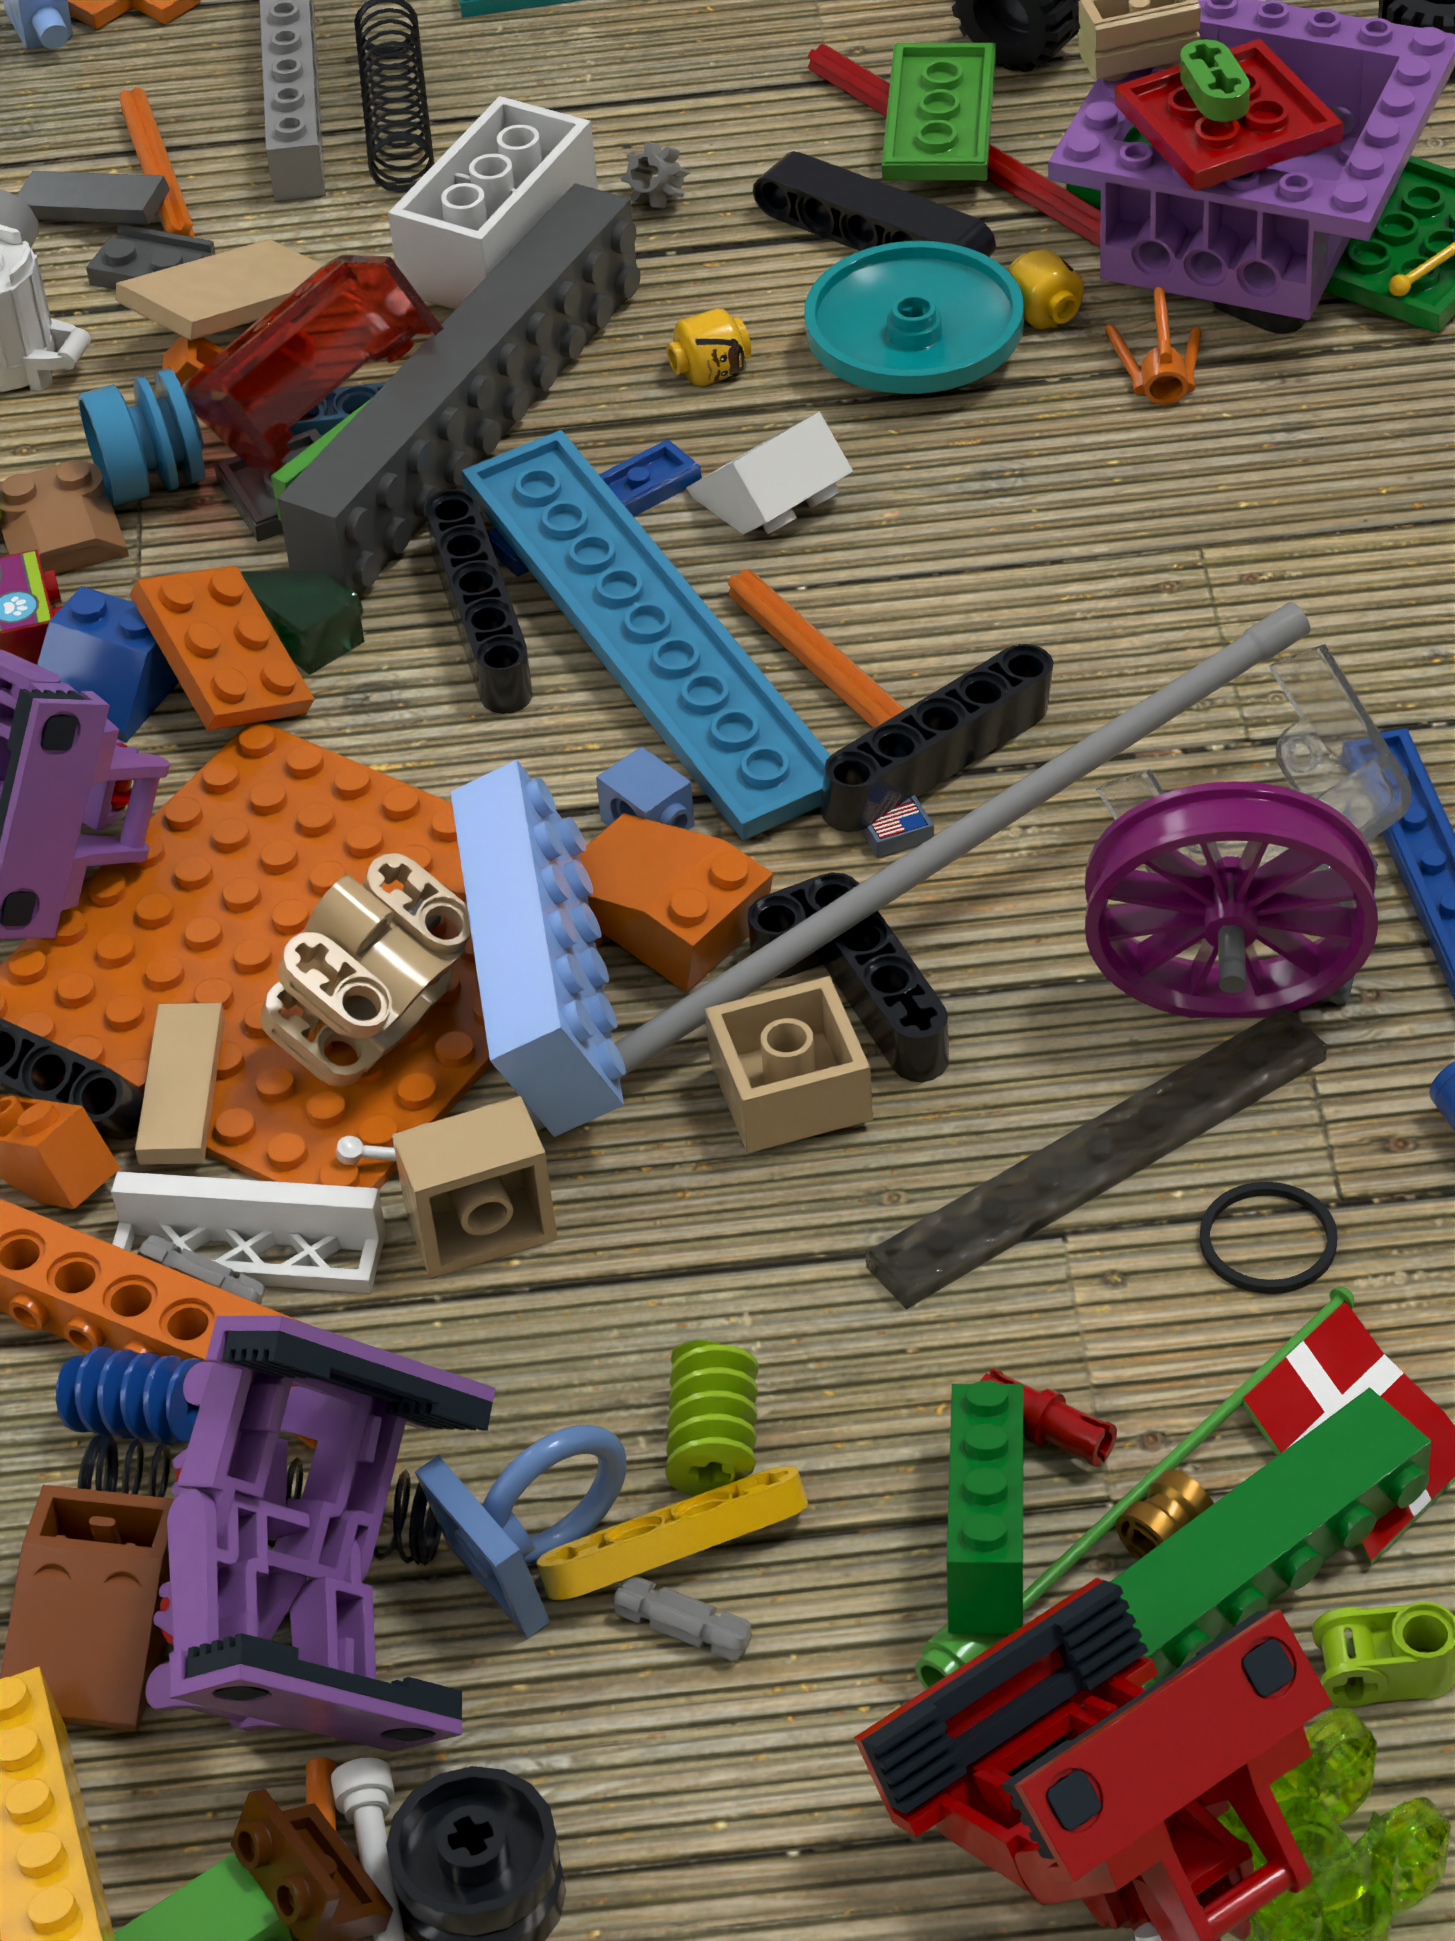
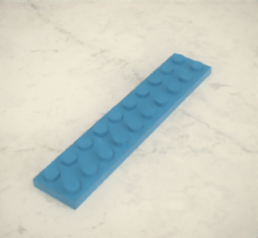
(653, 633)

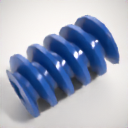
(127, 1395)

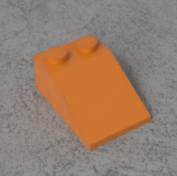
(672, 895)

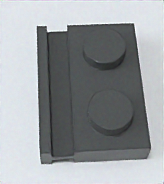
(141, 252)

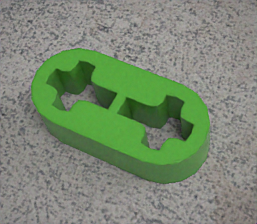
(1214, 80)

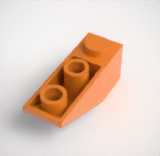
(52, 1151)

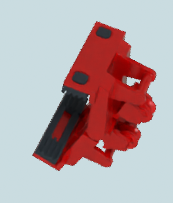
(1138, 1784)

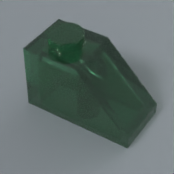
(309, 614)

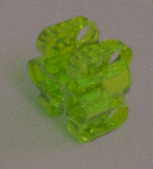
(1383, 1871)

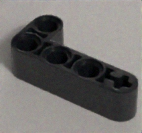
(869, 971)

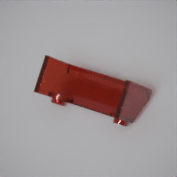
(303, 351)

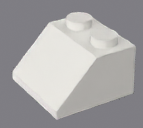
(775, 477)

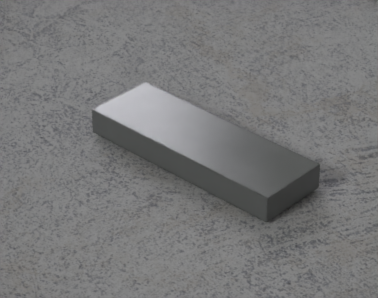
(94, 196)

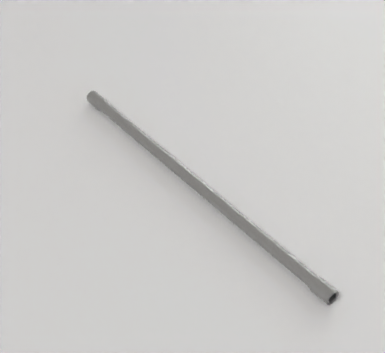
(1255, 646)

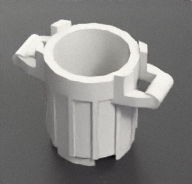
(28, 335)

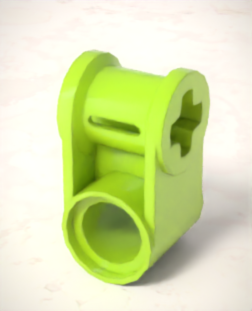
(1386, 1653)

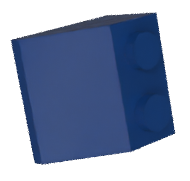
(108, 649)

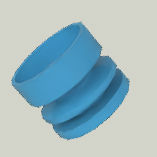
(142, 436)

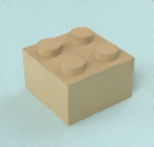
(789, 1064)
(475, 1186)

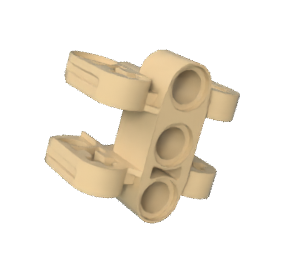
(365, 968)

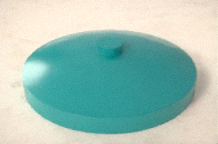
(914, 317)

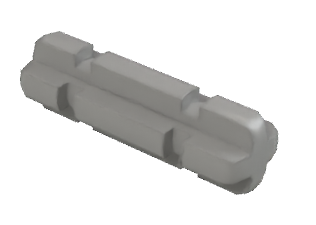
(201, 1268)
(683, 1617)

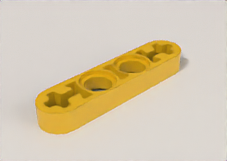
(672, 1532)

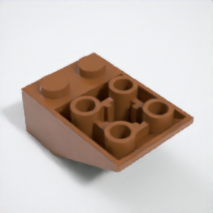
(90, 1602)

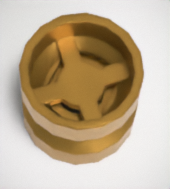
(1169, 1506)

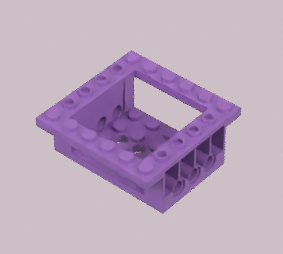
(1279, 230)

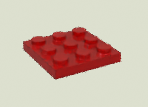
(1280, 123)

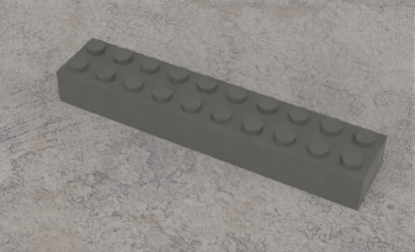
(462, 390)

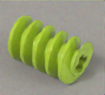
(710, 1416)

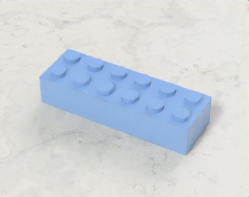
(537, 949)

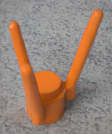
(1163, 372)

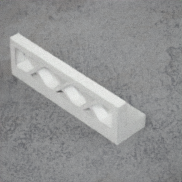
(255, 1218)

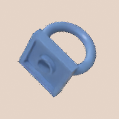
(490, 1535)

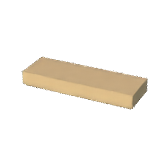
(180, 1084)

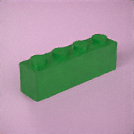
(985, 1509)

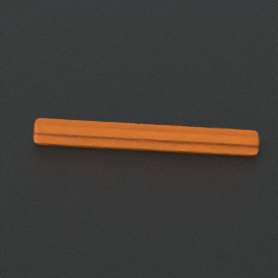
(155, 160)
(813, 649)

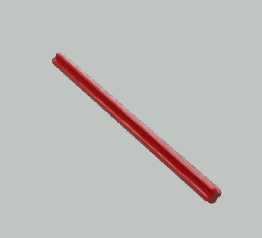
(1002, 168)

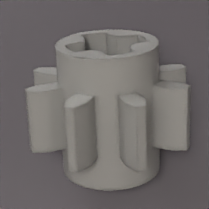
(650, 163)

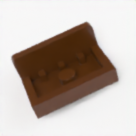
(308, 1872)

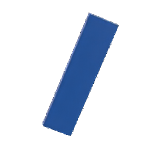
(637, 484)

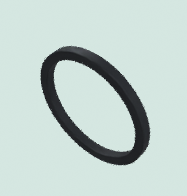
(1263, 1285)

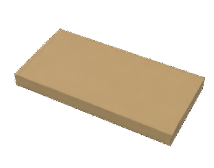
(217, 289)

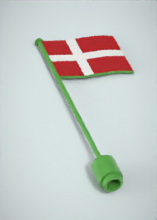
(1286, 1398)

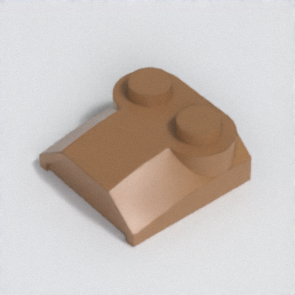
(61, 515)

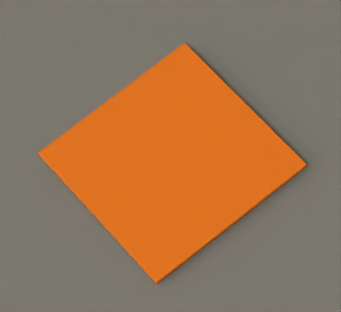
(206, 922)

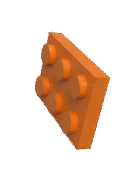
(221, 647)

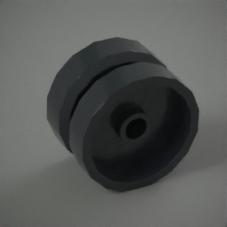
(476, 1859)

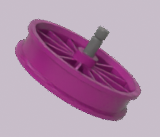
(1230, 901)

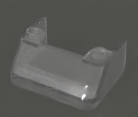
(1325, 754)

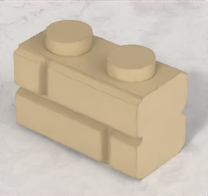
(1135, 34)

